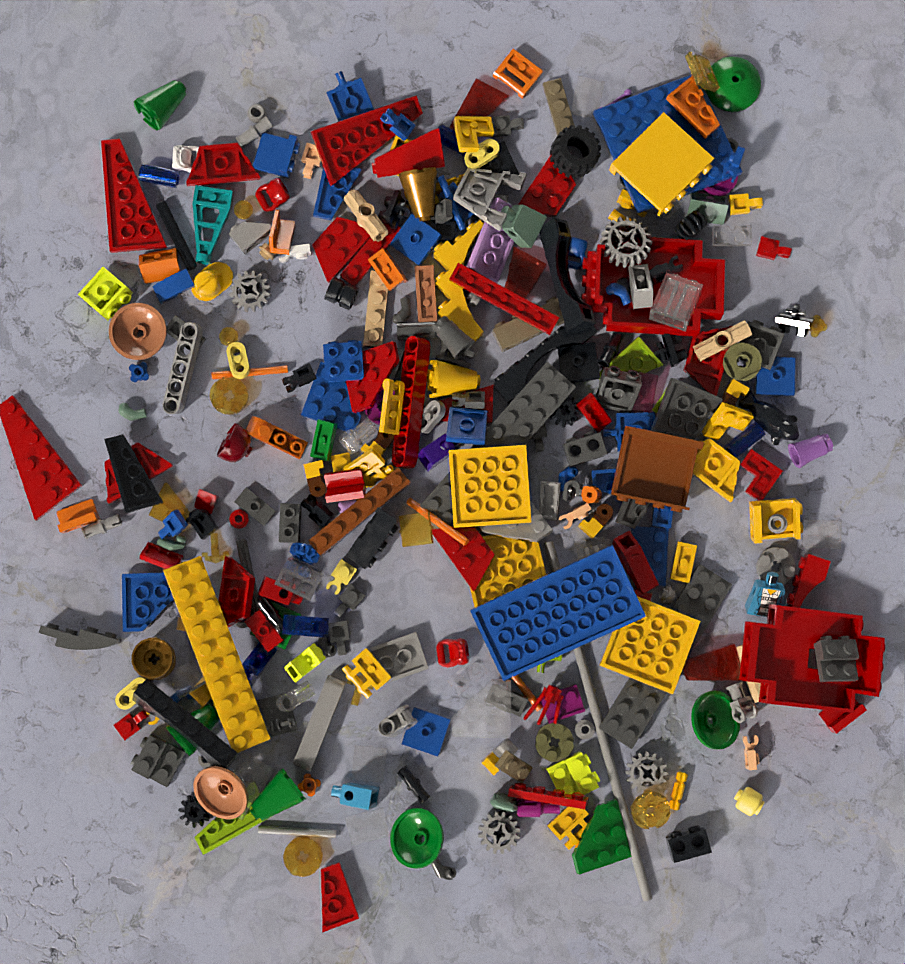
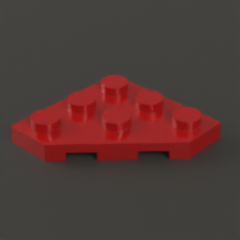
(377, 366)

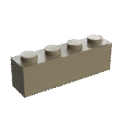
(517, 331)

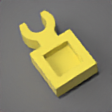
(343, 574)

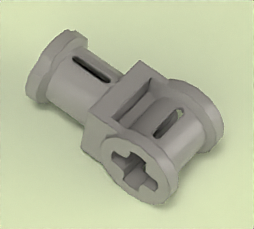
(741, 703)

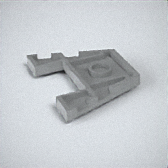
(479, 189)

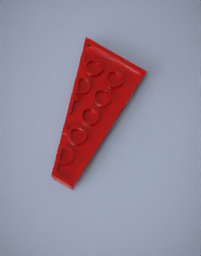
(356, 138)
(128, 212)
(41, 468)

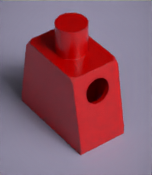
(271, 591)

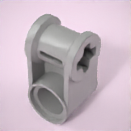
(400, 720)

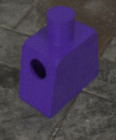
(433, 454)

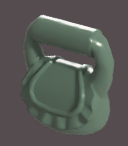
(503, 802)

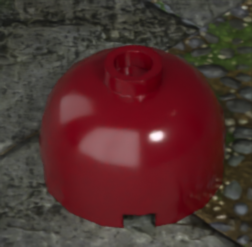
(235, 445)

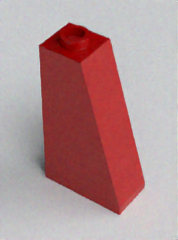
(417, 154)

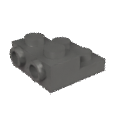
(765, 340)
(618, 389)
(836, 659)
(157, 760)

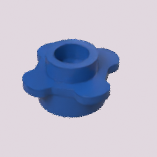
(139, 377)

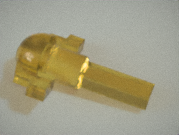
(215, 558)
(356, 696)

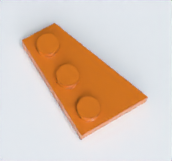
(692, 106)

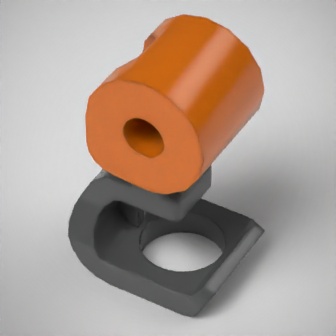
(589, 494)

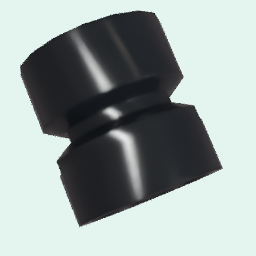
(341, 293)

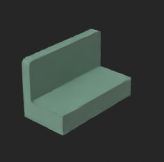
(711, 206)

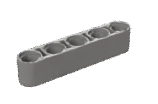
(189, 361)
(319, 723)

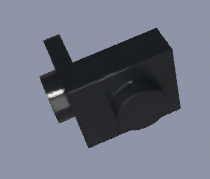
(202, 523)

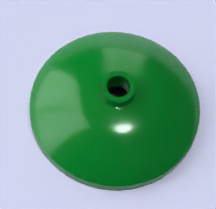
(735, 95)
(714, 720)
(408, 834)

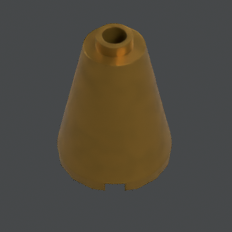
(420, 191)

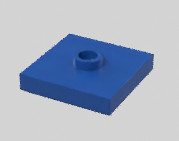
(415, 240)
(778, 380)
(466, 426)
(427, 733)

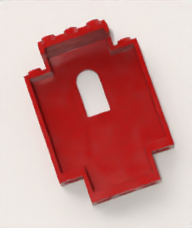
(625, 318)
(779, 655)

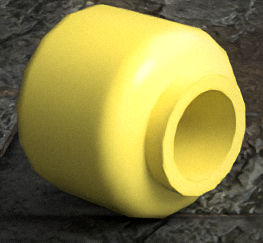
(749, 801)

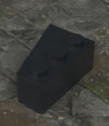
(373, 539)

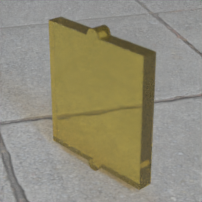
(416, 529)

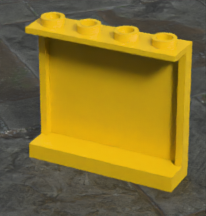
(663, 163)

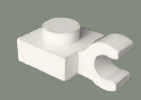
(299, 252)

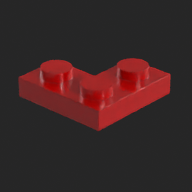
(764, 473)

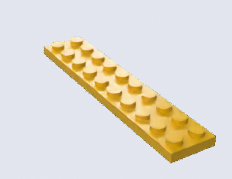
(216, 654)

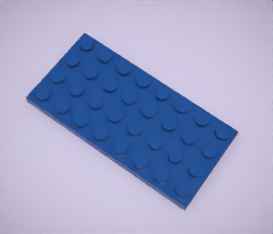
(558, 612)

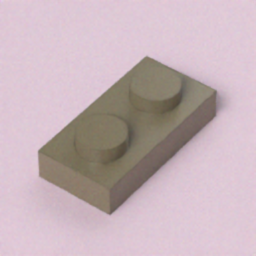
(513, 766)

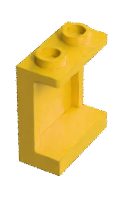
(761, 512)

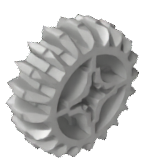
(616, 231)

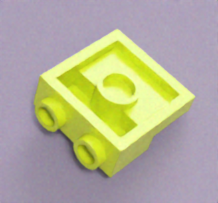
(105, 293)
(574, 774)

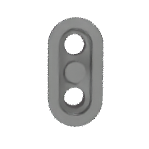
(432, 415)

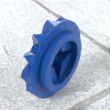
(304, 553)

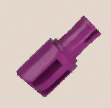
(531, 808)

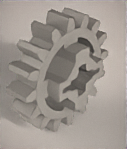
(247, 297)
(653, 766)
(507, 833)

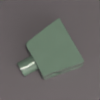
(523, 224)

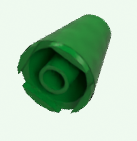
(160, 103)
(207, 716)
(276, 797)

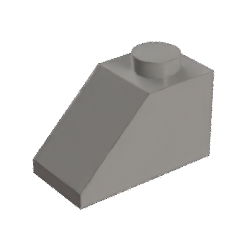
(249, 235)
(640, 286)

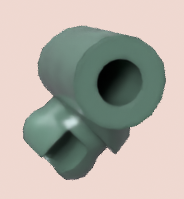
(130, 414)
(172, 545)

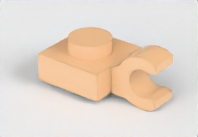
(311, 158)
(579, 512)
(751, 756)

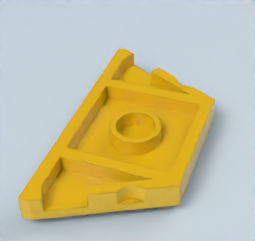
(717, 469)

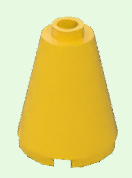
(448, 378)

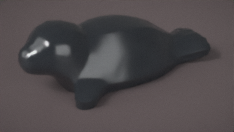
(771, 419)

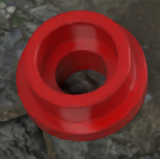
(245, 519)

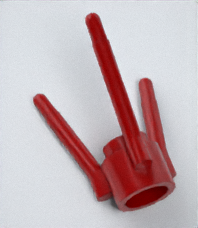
(551, 695)

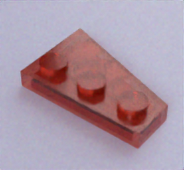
(481, 101)
(523, 273)
(714, 665)

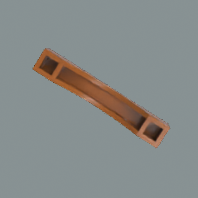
(359, 511)

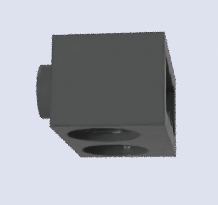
(586, 453)
(290, 523)

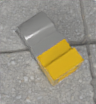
(493, 757)

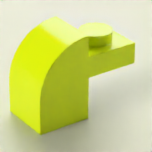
(305, 662)

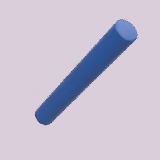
(448, 195)

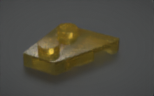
(171, 503)

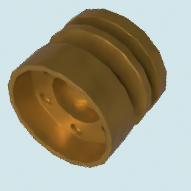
(145, 651)

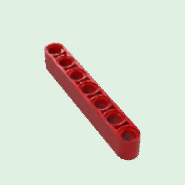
(415, 378)

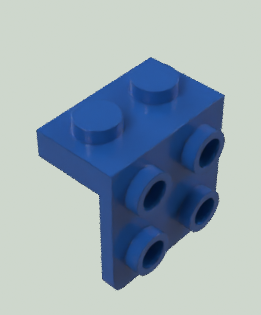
(276, 154)
(343, 361)

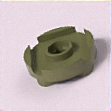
(745, 351)
(553, 753)

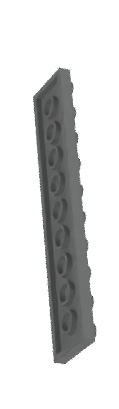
(512, 427)
(638, 700)

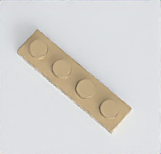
(375, 311)

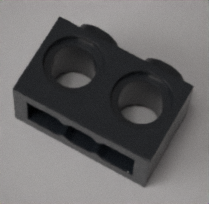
(689, 849)

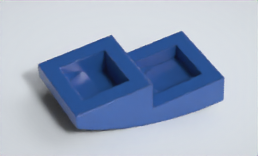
(173, 285)

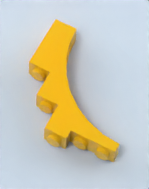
(448, 257)

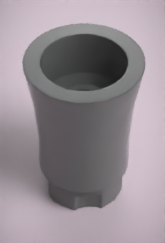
(452, 337)

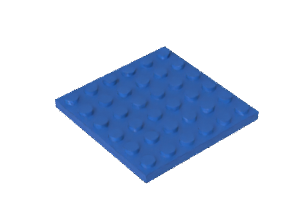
(629, 118)

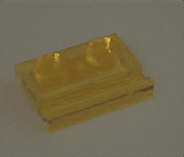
(702, 72)

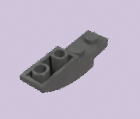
(86, 640)

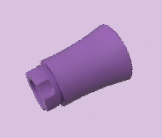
(809, 449)

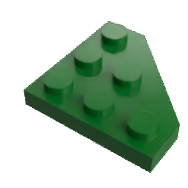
(602, 839)

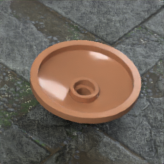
(131, 320)
(220, 792)

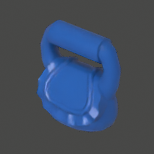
(577, 248)

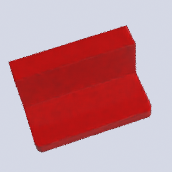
(344, 485)
(839, 720)

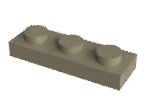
(558, 104)

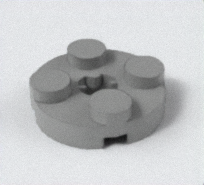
(780, 555)

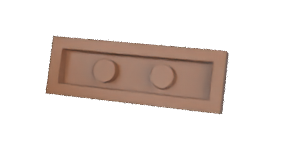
(425, 293)

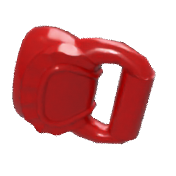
(277, 192)
(458, 652)

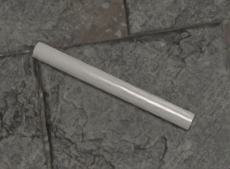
(297, 831)

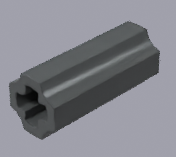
(421, 330)

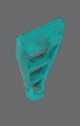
(209, 198)

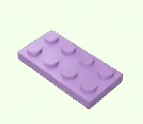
(491, 248)

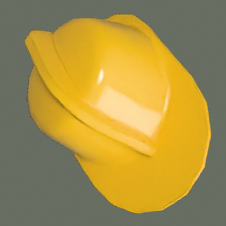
(212, 281)

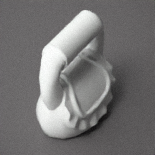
(182, 157)

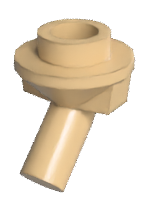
(265, 252)

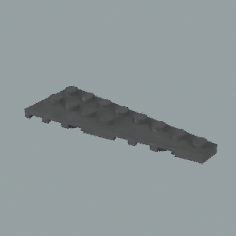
(680, 414)

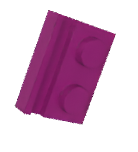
(570, 704)

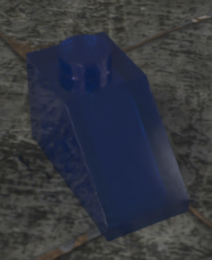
(305, 626)
(257, 662)

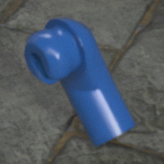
(620, 291)
(566, 475)

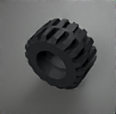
(584, 142)

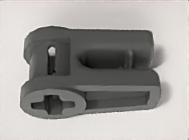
(450, 359)

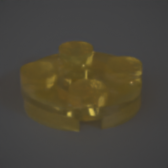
(235, 404)
(650, 800)
(296, 865)

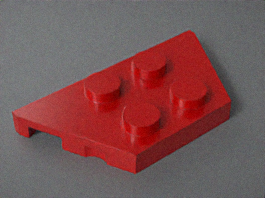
(221, 165)
(548, 191)
(339, 245)
(709, 371)
(151, 462)
(470, 559)
(235, 592)

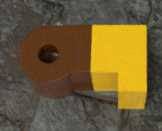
(733, 392)
(380, 444)
(314, 478)
(595, 524)

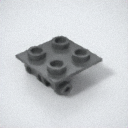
(275, 720)

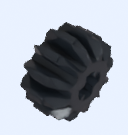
(691, 225)
(571, 410)
(188, 806)

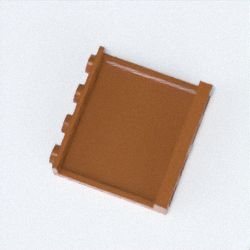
(655, 468)

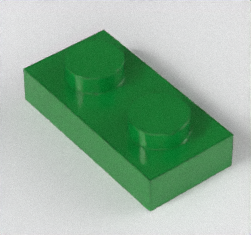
(323, 440)

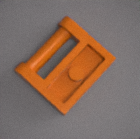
(521, 68)

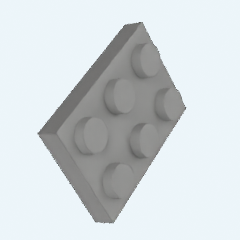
(401, 656)

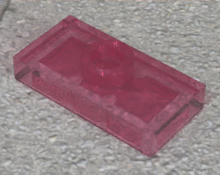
(646, 395)

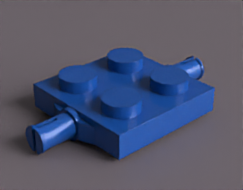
(349, 98)
(636, 420)

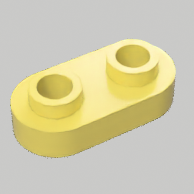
(482, 155)
(238, 361)
(128, 691)

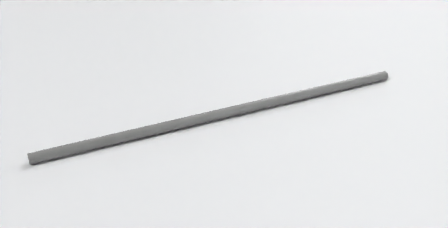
(606, 750)

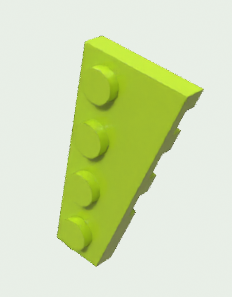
(223, 830)

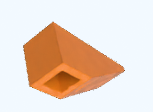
(276, 437)

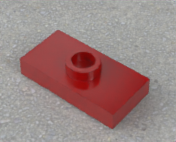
(594, 412)
(160, 556)
(263, 630)

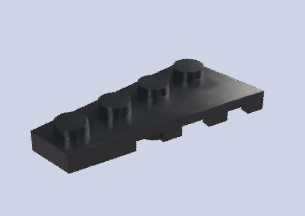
(132, 481)

